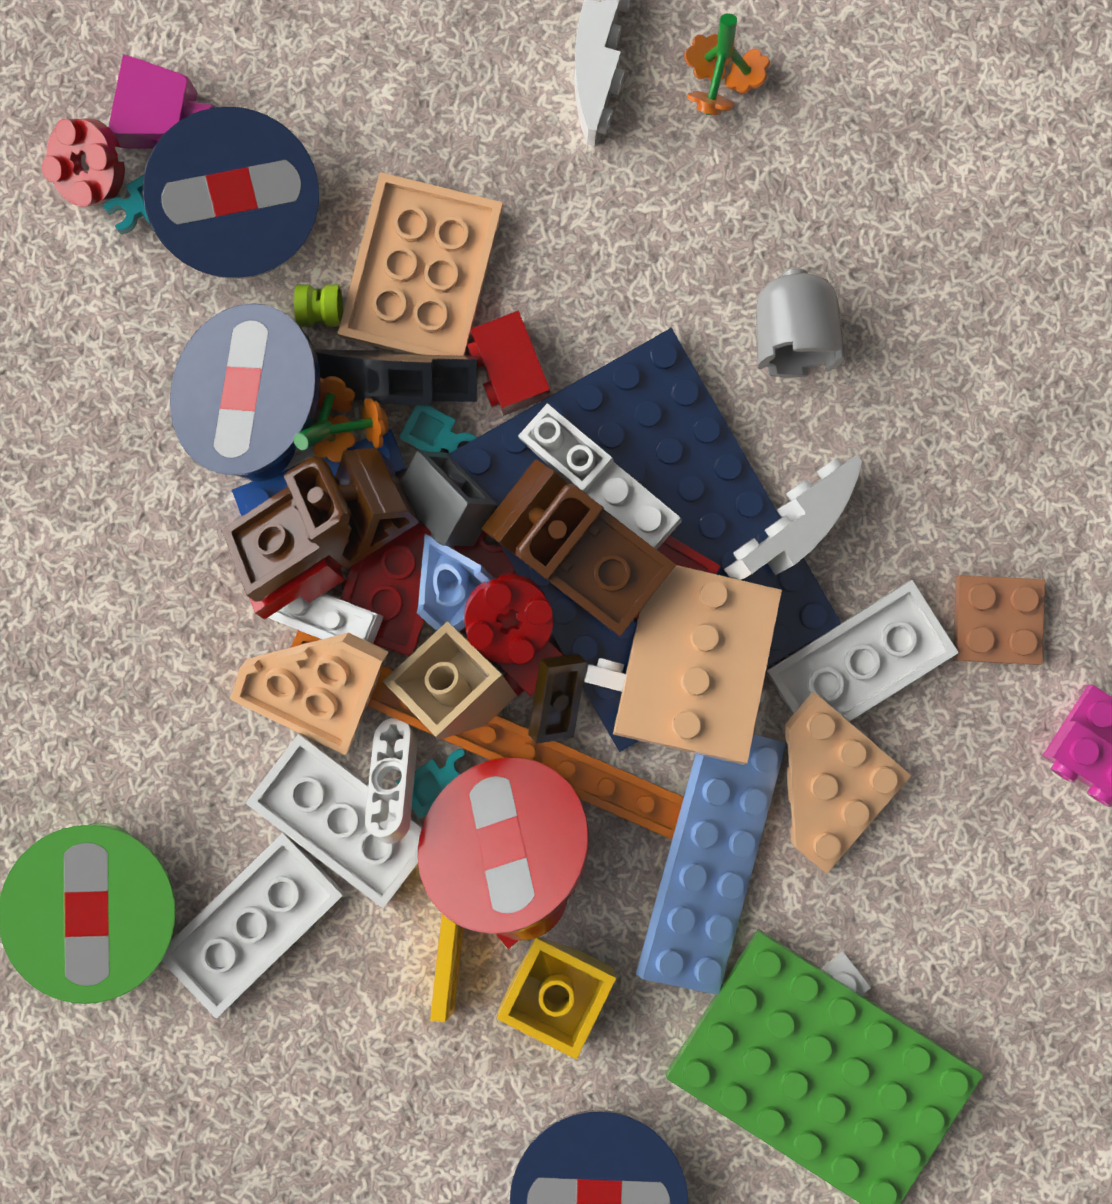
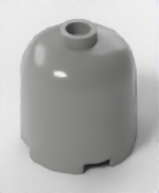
(798, 325)

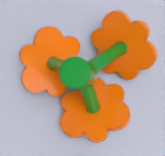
(709, 59)
(332, 434)

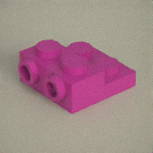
(1085, 745)

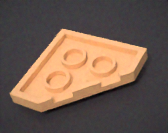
(314, 687)
(834, 781)

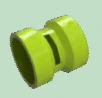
(318, 305)

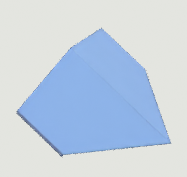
(446, 584)

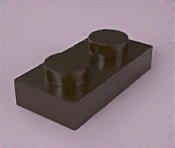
(557, 698)

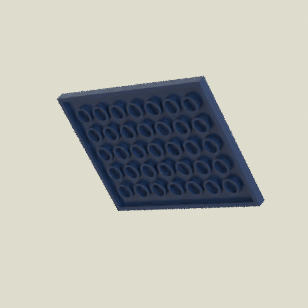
(673, 441)

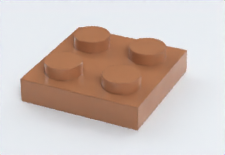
(999, 619)

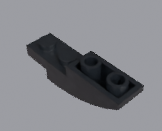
(402, 377)

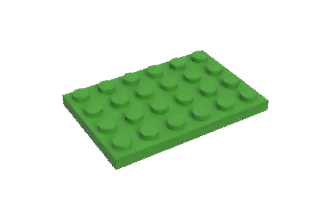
(823, 1074)

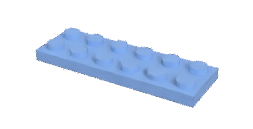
(709, 868)

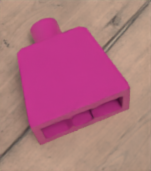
(149, 103)

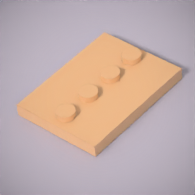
(420, 268)
(699, 665)

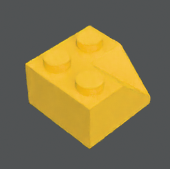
(556, 995)

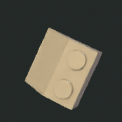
(450, 685)

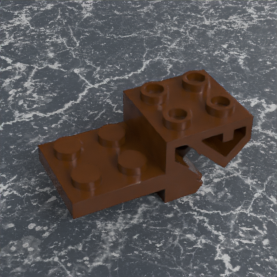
(319, 518)
(578, 547)

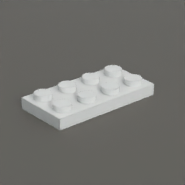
(866, 655)
(324, 812)
(251, 924)

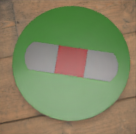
(87, 913)

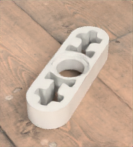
(399, 797)

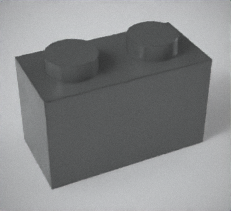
(446, 499)

